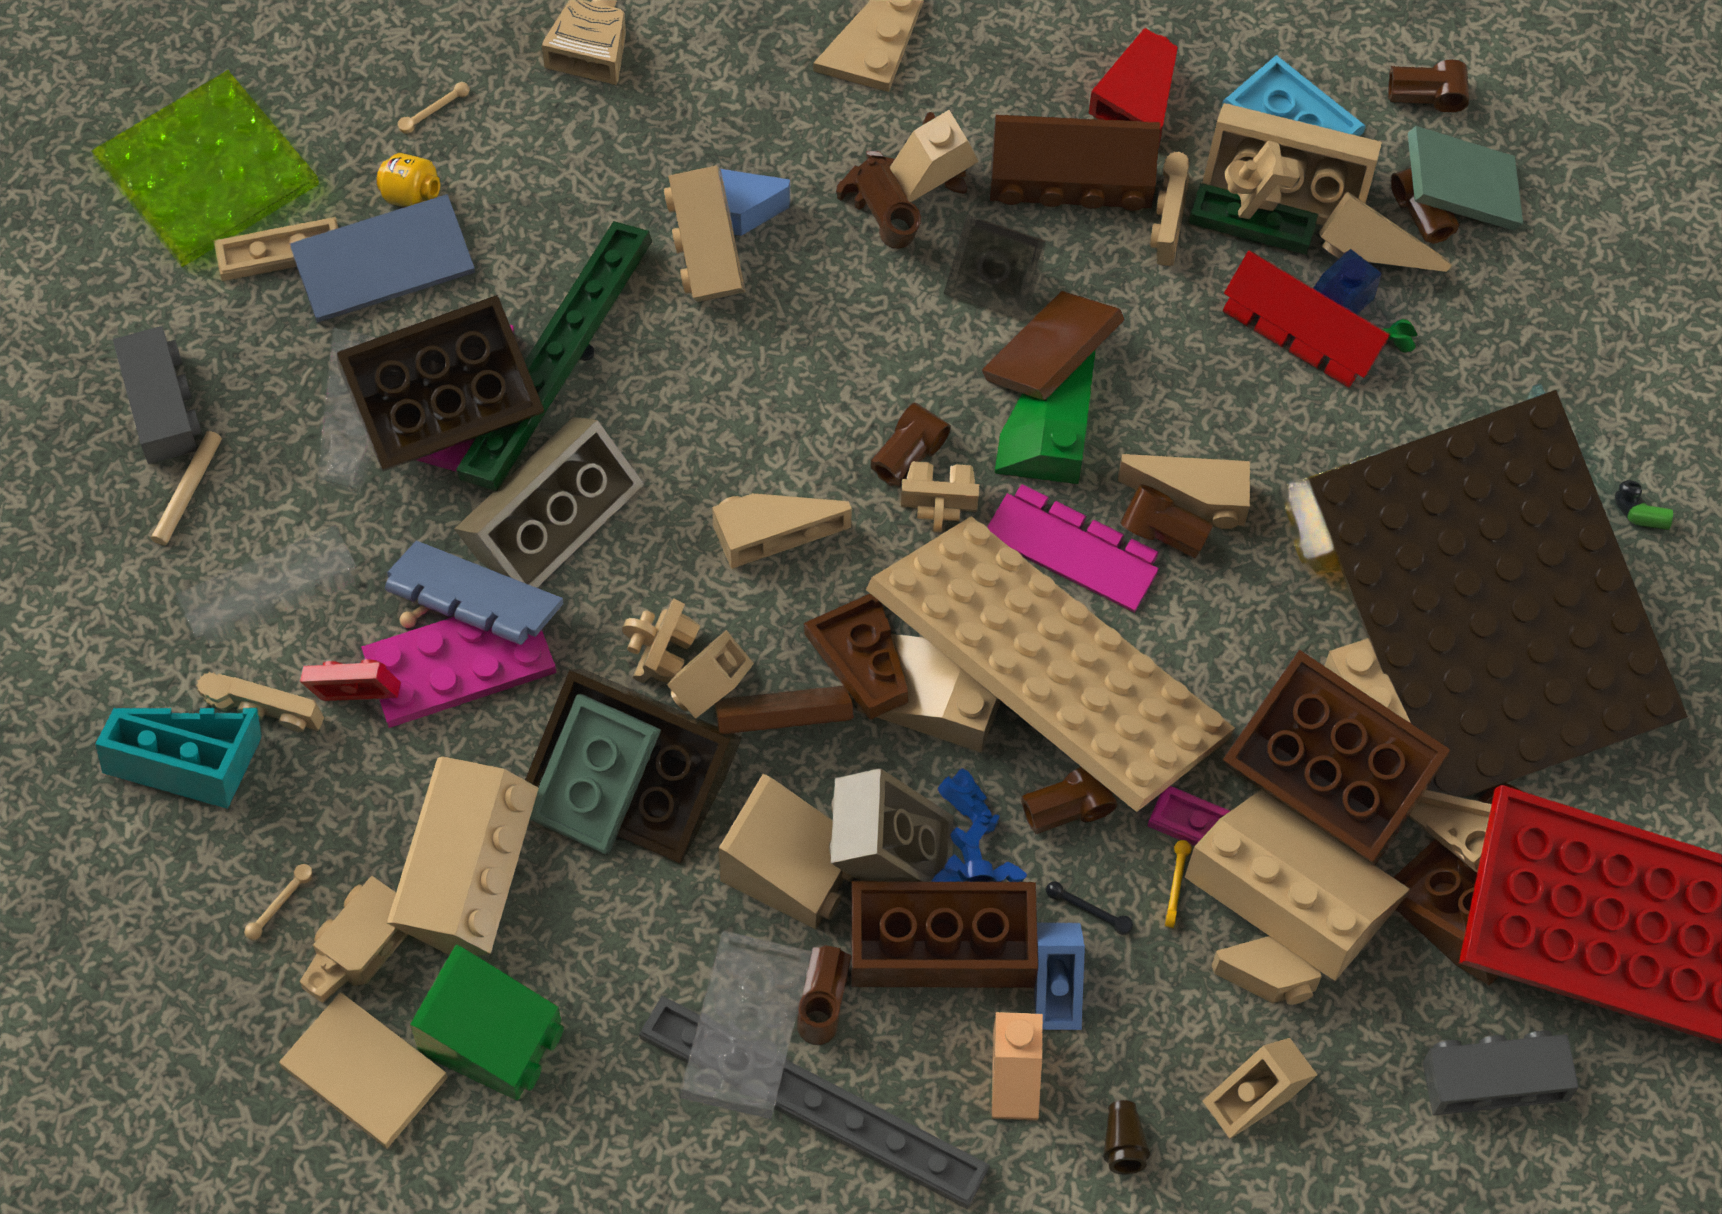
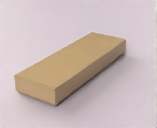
(265, 250)

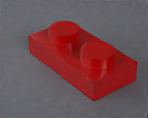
(350, 681)

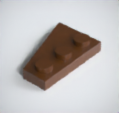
(861, 654)

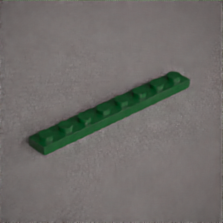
(560, 348)

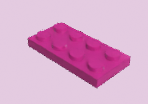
(454, 665)

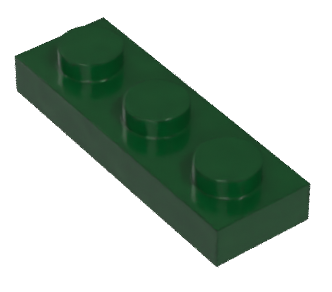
(1282, 227)

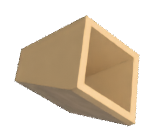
(783, 854)

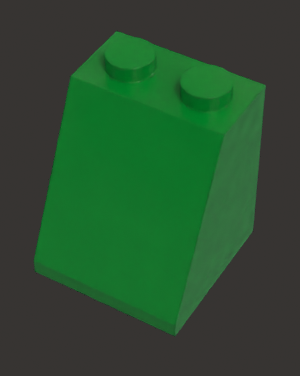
(486, 1025)

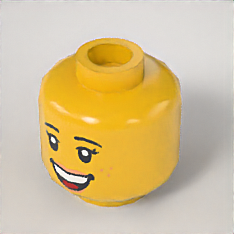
(407, 180)

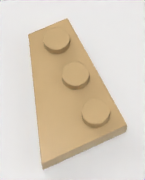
(871, 44)

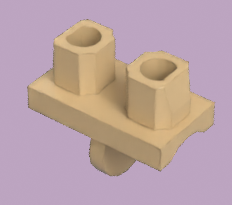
(1260, 179)
(940, 499)
(671, 627)

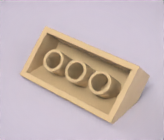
(1326, 158)
(463, 856)

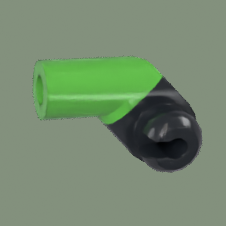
(1637, 511)

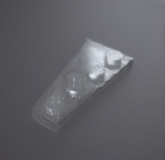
(344, 443)

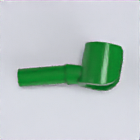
(1401, 334)

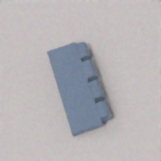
(481, 594)

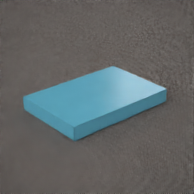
(1288, 94)

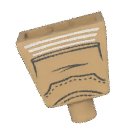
(587, 40)

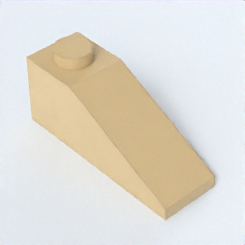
(1376, 238)
(1203, 487)
(769, 524)

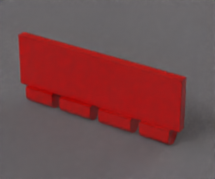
(1299, 310)

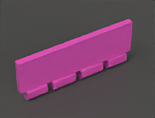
(1080, 556)

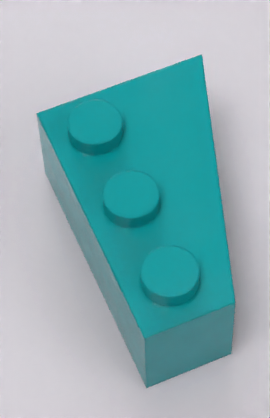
(180, 752)

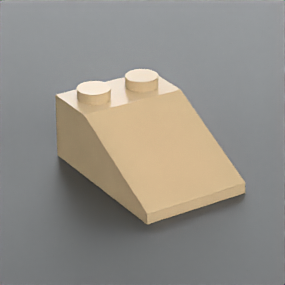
(941, 696)

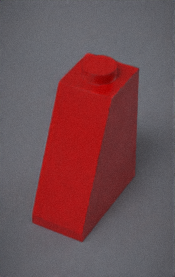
(1137, 82)

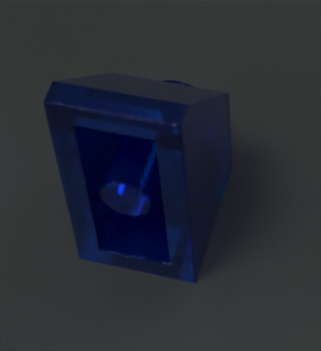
(1350, 282)

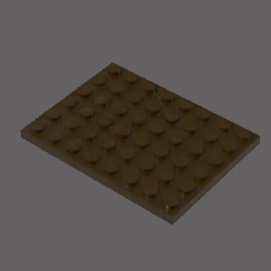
(1498, 595)

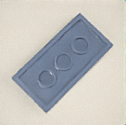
(382, 258)

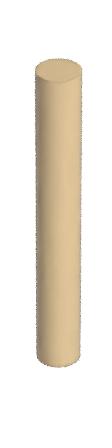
(186, 488)

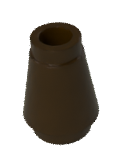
(1125, 1140)

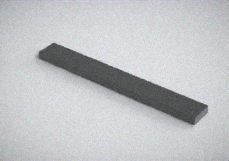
(842, 1116)

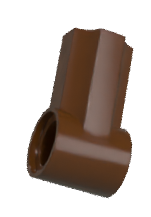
(1442, 85)
(888, 203)
(1433, 223)
(915, 436)
(1155, 516)
(1072, 799)
(823, 993)

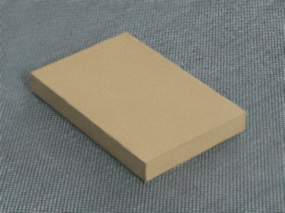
(363, 1070)

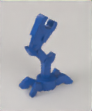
(969, 801)

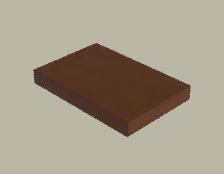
(1053, 345)
(783, 709)

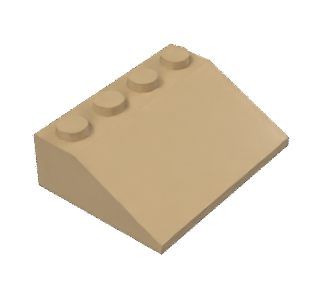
(1294, 882)

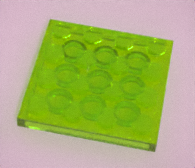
(205, 167)

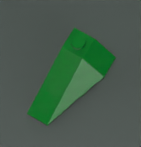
(1049, 435)

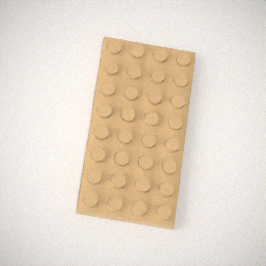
(1052, 661)

